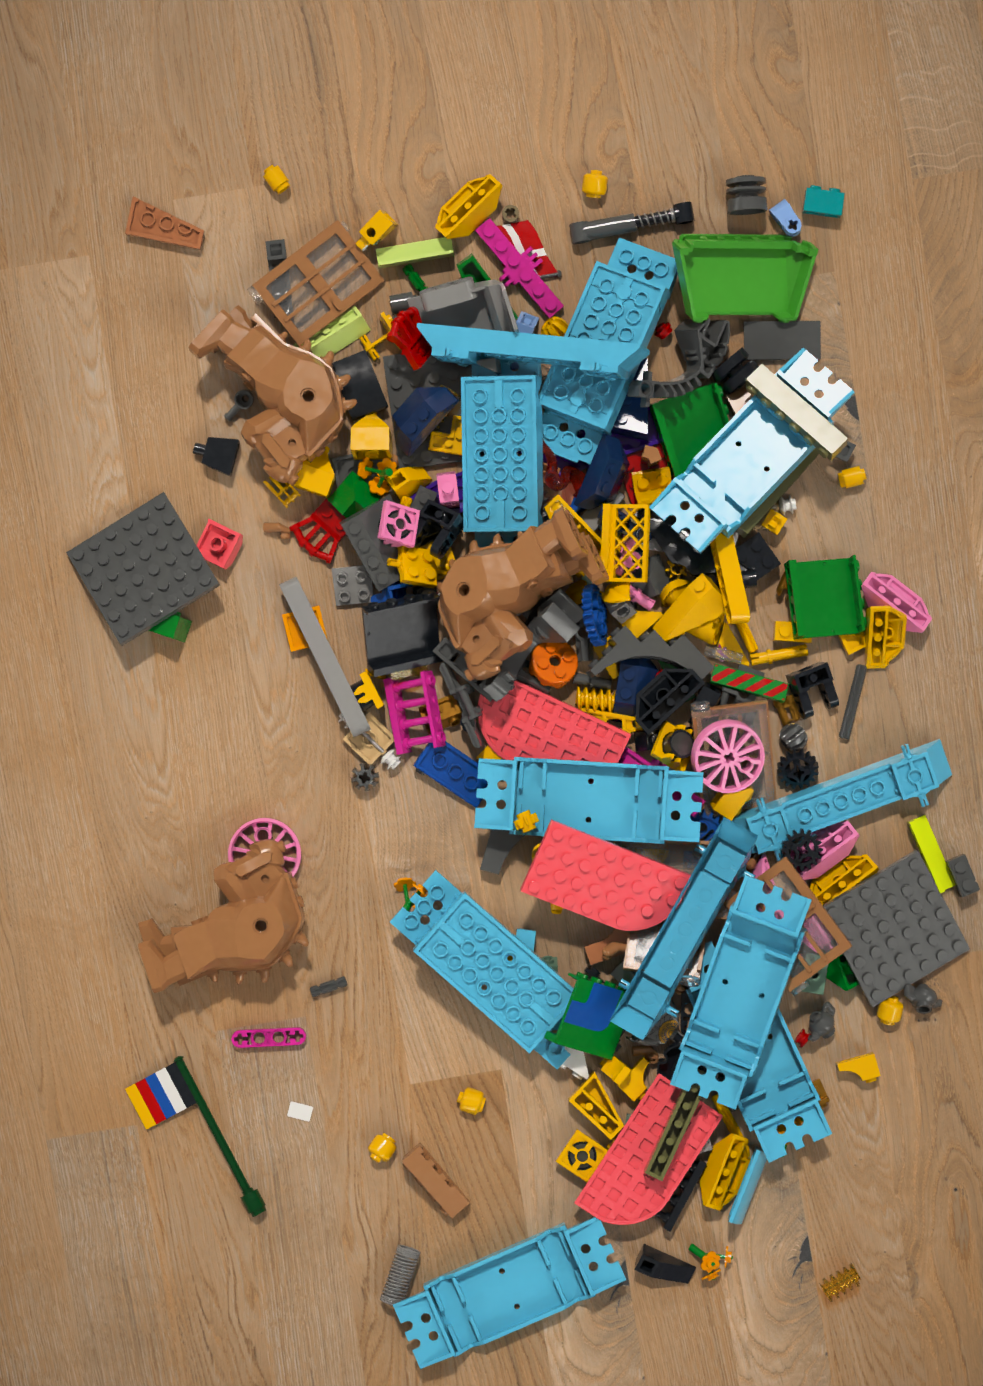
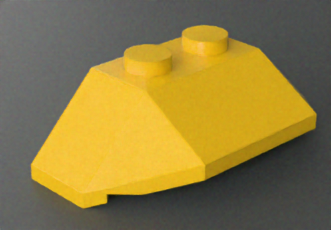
(469, 207)
(883, 635)
(843, 877)
(724, 1171)

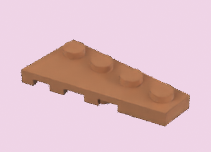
(154, 224)

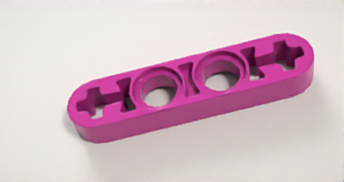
(268, 1033)

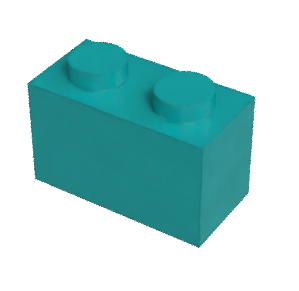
(823, 202)

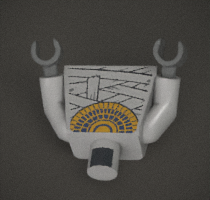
(662, 1031)

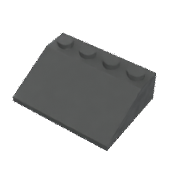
(363, 535)

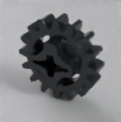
(807, 768)
(797, 861)

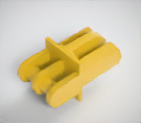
(282, 491)

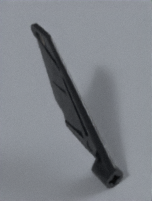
(683, 554)

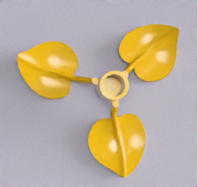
(614, 592)

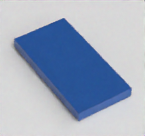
(452, 770)

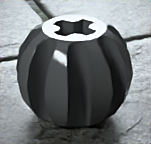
(793, 737)
(369, 774)

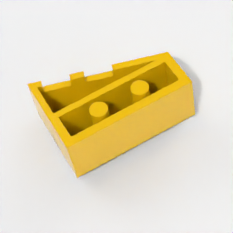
(595, 1104)

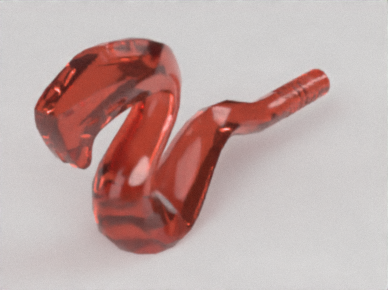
(568, 473)

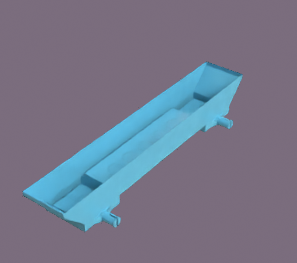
(594, 357)
(847, 796)
(684, 929)

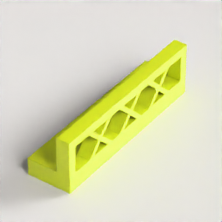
(931, 853)

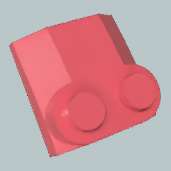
(219, 544)

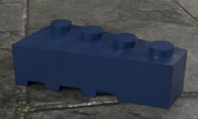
(632, 418)

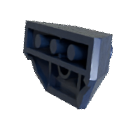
(420, 416)
(604, 474)
(633, 677)

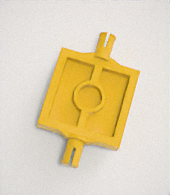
(416, 567)

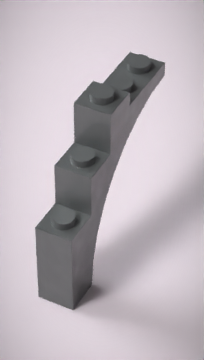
(625, 646)
(498, 848)

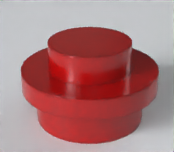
(663, 330)

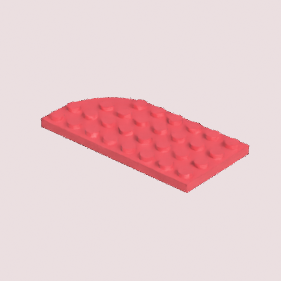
(544, 727)
(602, 880)
(619, 1187)

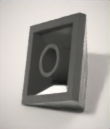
(657, 577)

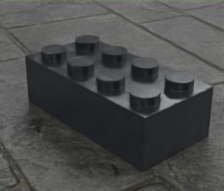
(756, 555)

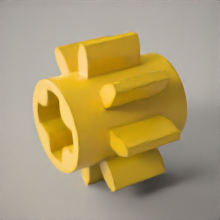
(673, 573)
(526, 821)

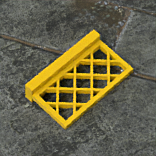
(609, 541)

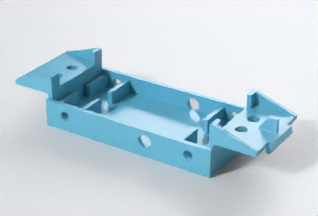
(611, 308)

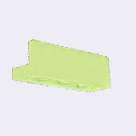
(414, 252)
(339, 333)

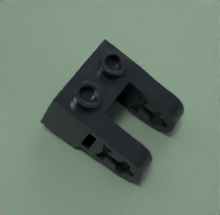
(441, 519)
(807, 677)

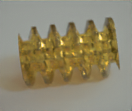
(840, 1282)

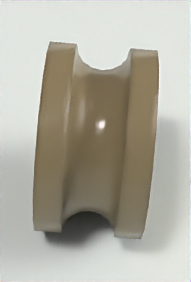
(516, 213)

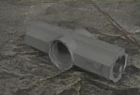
(584, 647)

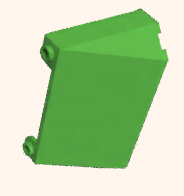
(743, 274)

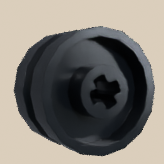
(735, 371)

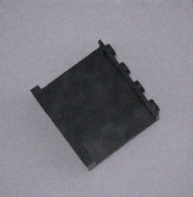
(401, 633)

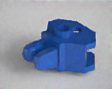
(392, 591)

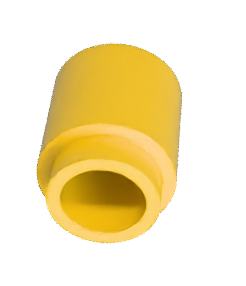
(276, 179)
(851, 477)

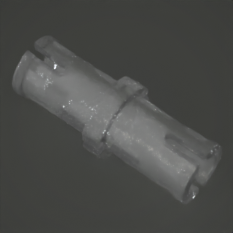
(723, 654)

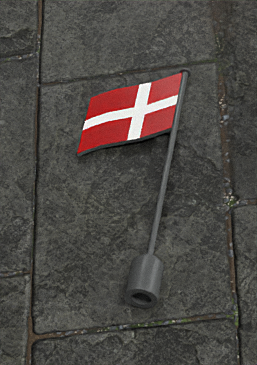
(521, 236)

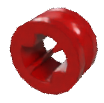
(802, 1038)

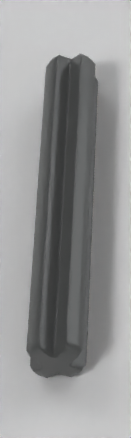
(852, 702)

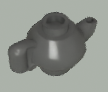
(922, 998)
(822, 1022)

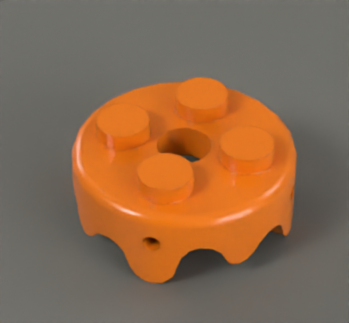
(547, 673)

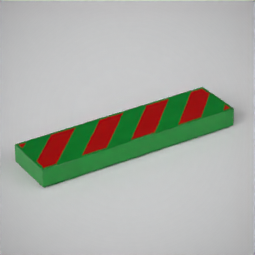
(749, 683)

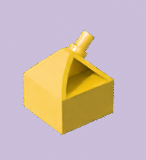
(371, 439)
(317, 476)

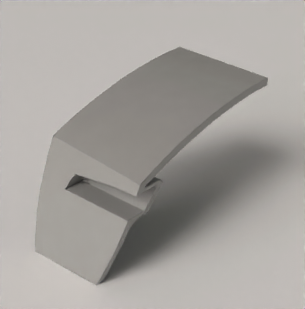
(466, 305)

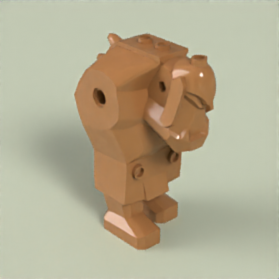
(290, 383)
(506, 579)
(238, 936)

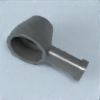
(240, 403)

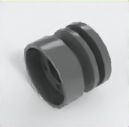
(746, 195)

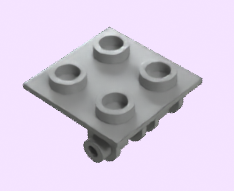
(352, 585)

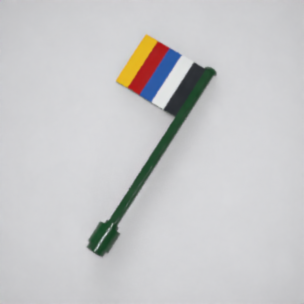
(170, 1093)

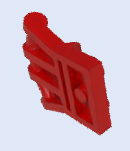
(412, 343)
(327, 518)

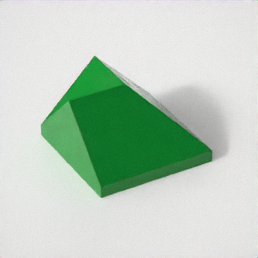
(352, 495)
(841, 974)

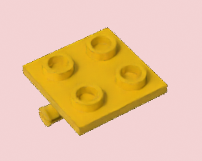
(369, 347)

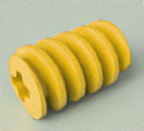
(595, 700)

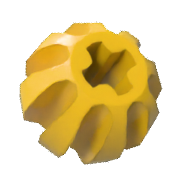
(554, 326)

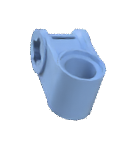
(784, 215)

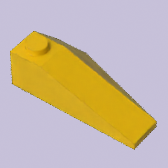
(694, 607)

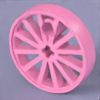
(726, 763)
(239, 832)

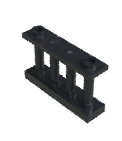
(679, 1202)

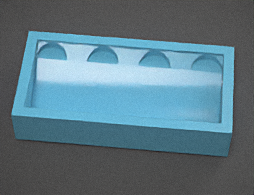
(747, 1186)

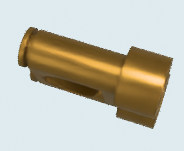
(789, 702)

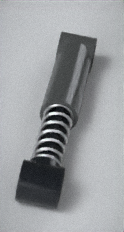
(586, 231)

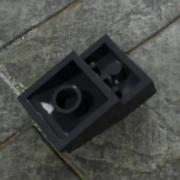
(362, 385)

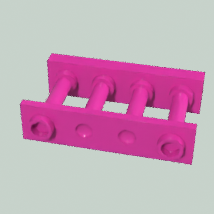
(398, 719)

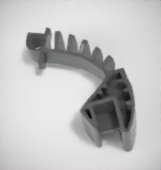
(702, 348)
(551, 621)

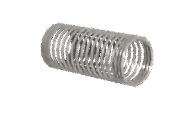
(398, 1269)

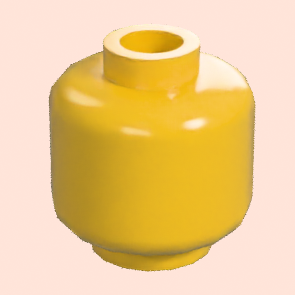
(594, 184)
(890, 1011)
(471, 1101)
(382, 1148)

